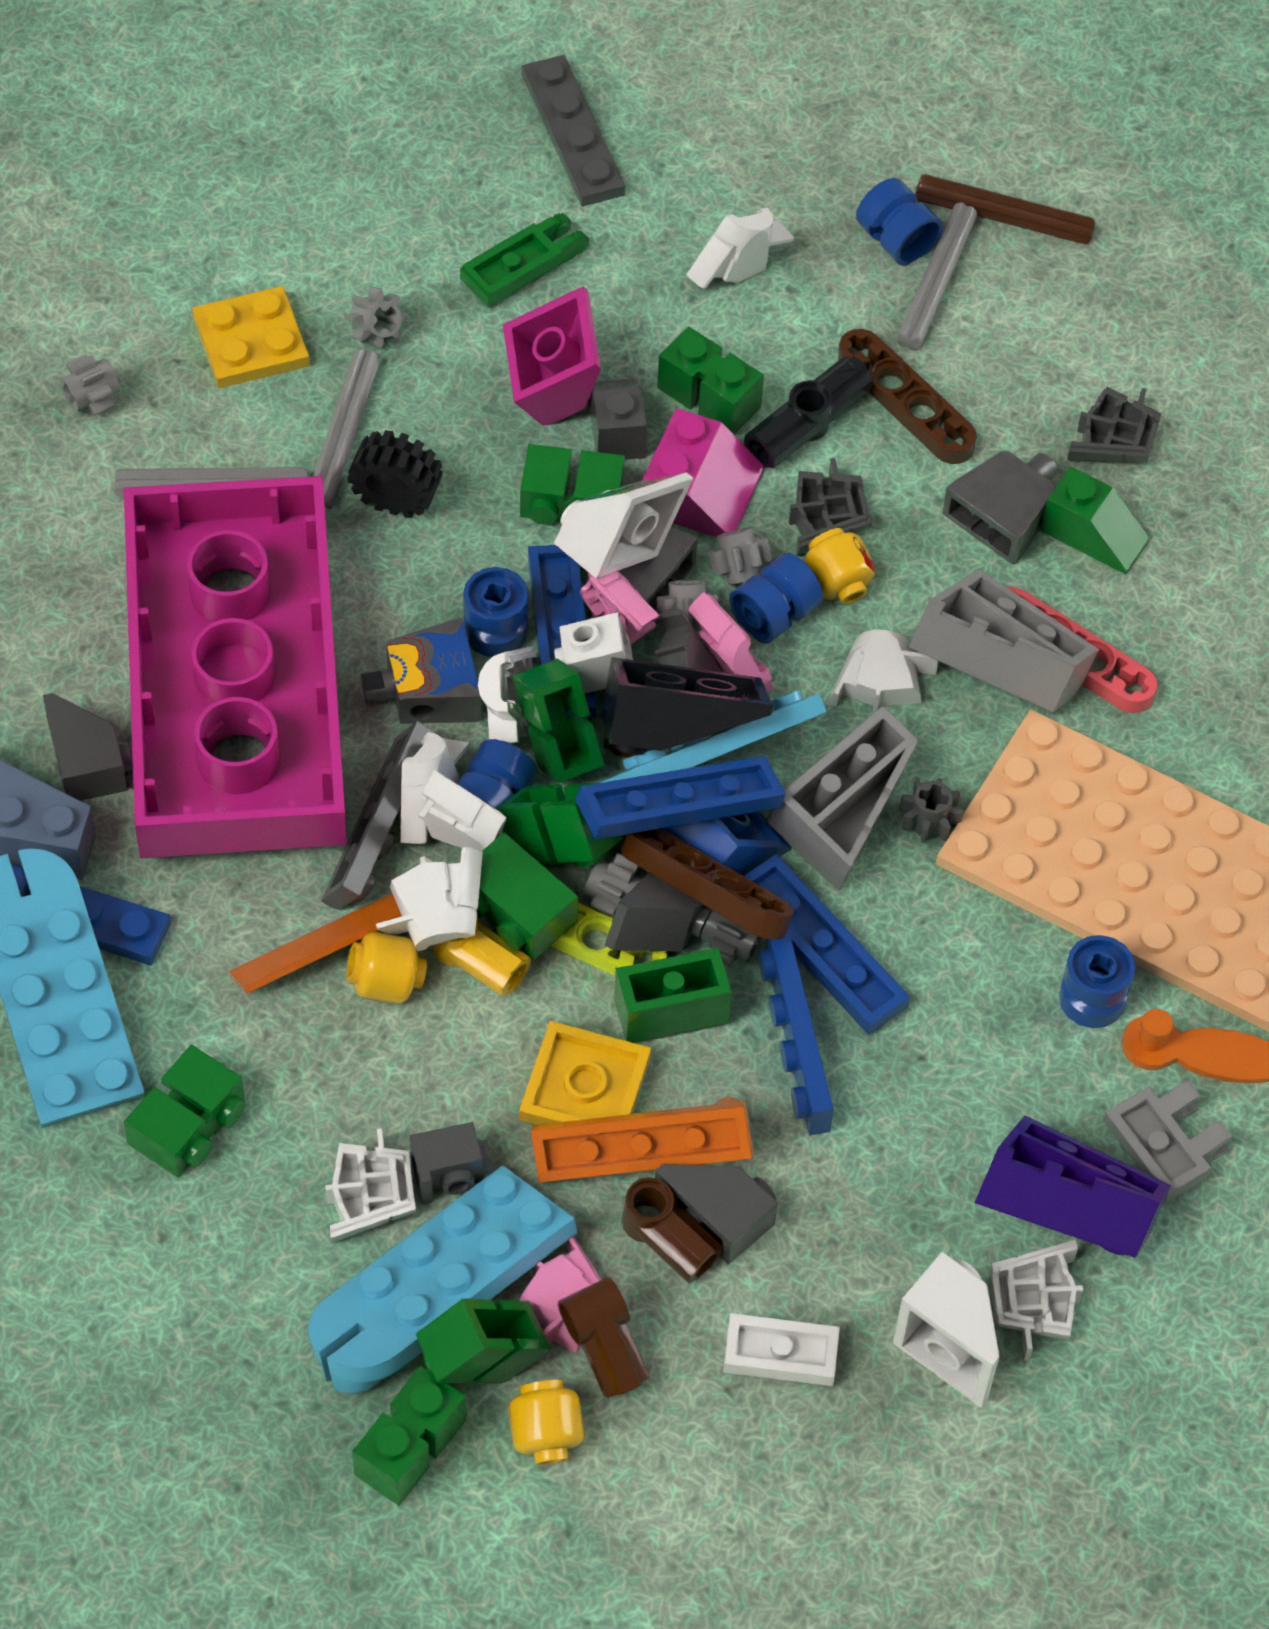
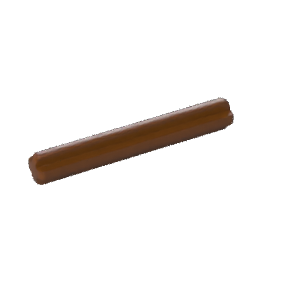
(1006, 209)

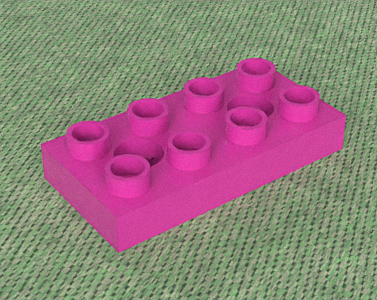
(232, 666)

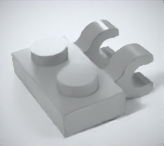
(1156, 1142)

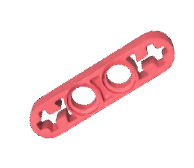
(1097, 682)

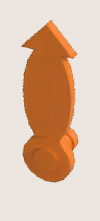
(1211, 1052)

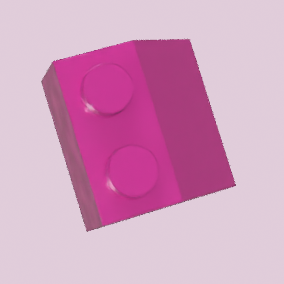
(553, 357)
(720, 468)

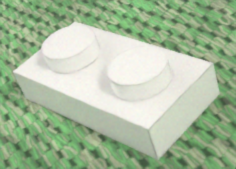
(781, 1349)

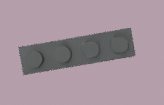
(573, 130)
(372, 831)

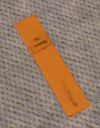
(314, 945)

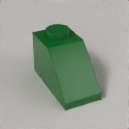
(1093, 521)

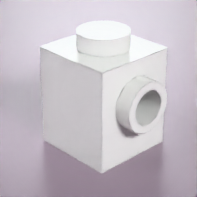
(589, 648)

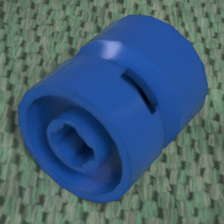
(901, 225)
(780, 594)
(495, 611)
(498, 772)
(1096, 981)

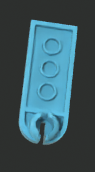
(786, 712)
(60, 994)
(458, 1254)

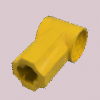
(486, 959)

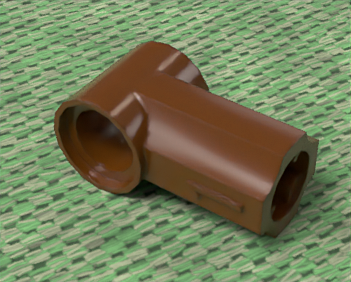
(672, 1232)
(598, 1323)

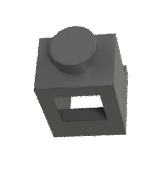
(449, 1160)

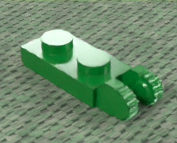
(522, 259)

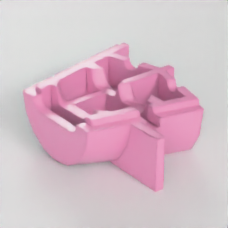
(615, 594)
(727, 640)
(554, 1282)

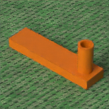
(642, 1141)

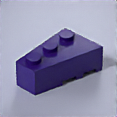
(1072, 1189)

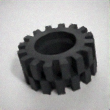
(395, 474)

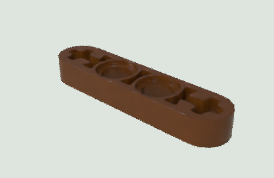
(912, 393)
(709, 882)

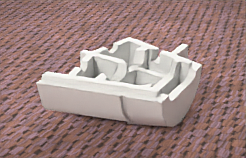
(739, 248)
(882, 671)
(500, 696)
(437, 755)
(458, 815)
(437, 900)
(369, 1188)
(1036, 1293)

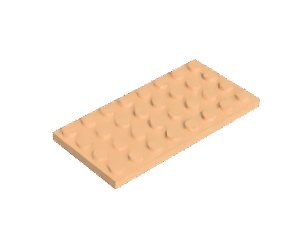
(1124, 858)

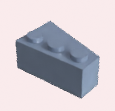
(43, 819)

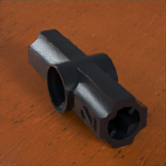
(809, 411)

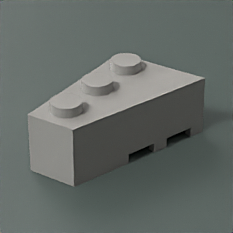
(1004, 642)
(843, 794)

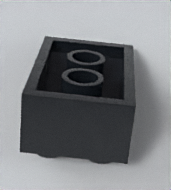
(672, 705)

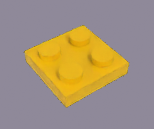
(250, 337)
(583, 1076)

